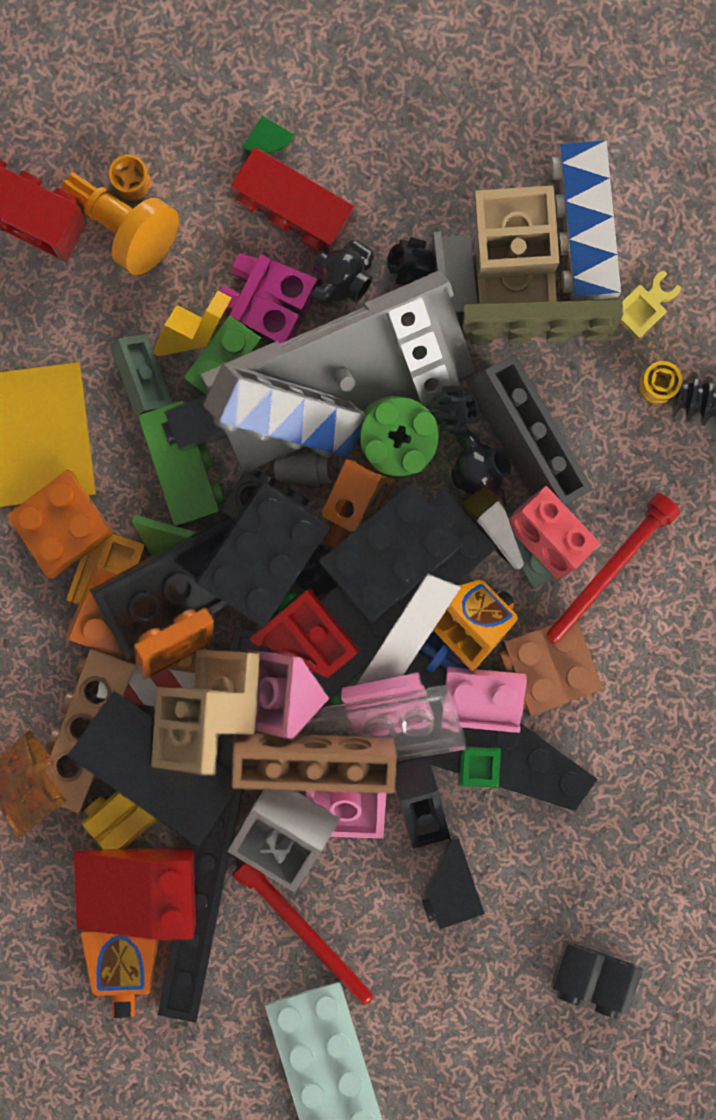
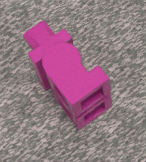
(266, 290)

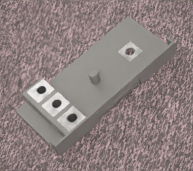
(365, 357)

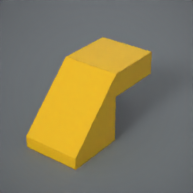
(189, 331)

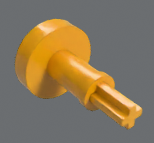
(141, 232)

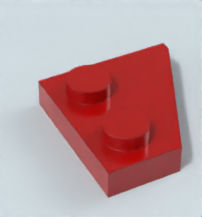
(310, 633)

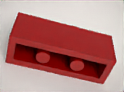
(291, 201)

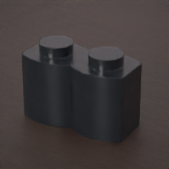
(596, 979)

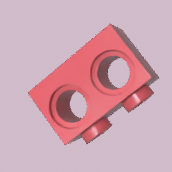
(552, 533)

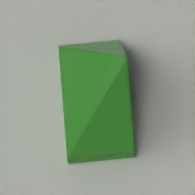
(157, 534)

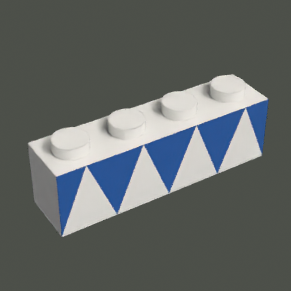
(587, 221)

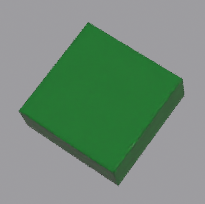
(479, 766)

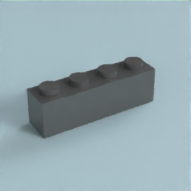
(528, 431)

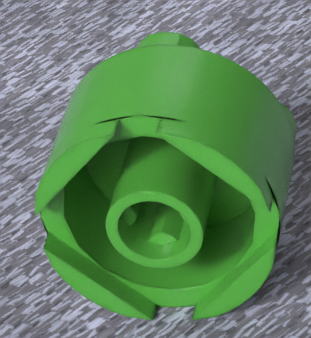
(407, 455)

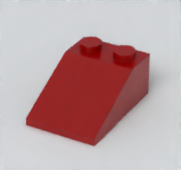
(136, 892)

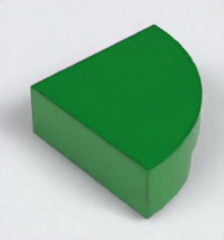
(268, 137)

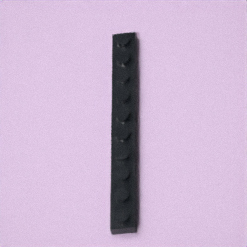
(190, 957)

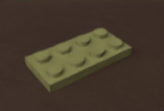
(540, 319)

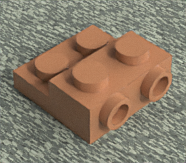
(552, 670)

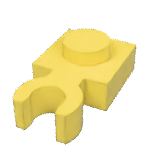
(643, 308)

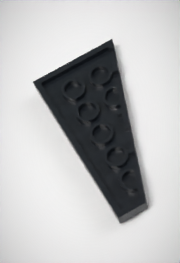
(526, 760)

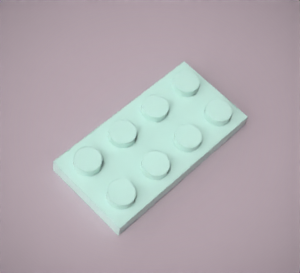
(322, 1055)

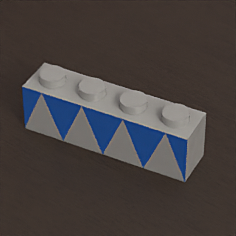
(283, 411)

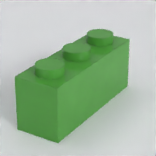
(182, 473)

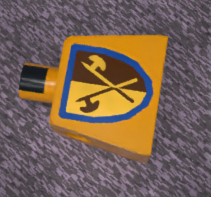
(476, 621)

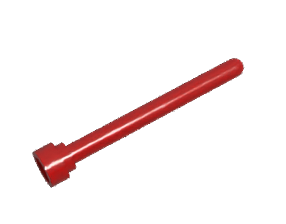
(660, 512)
(255, 879)

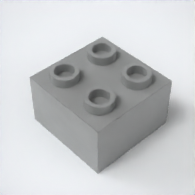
(284, 836)

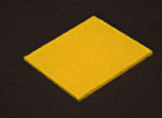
(42, 430)

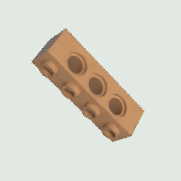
(90, 668)
(314, 763)

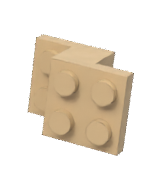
(516, 245)
(191, 718)

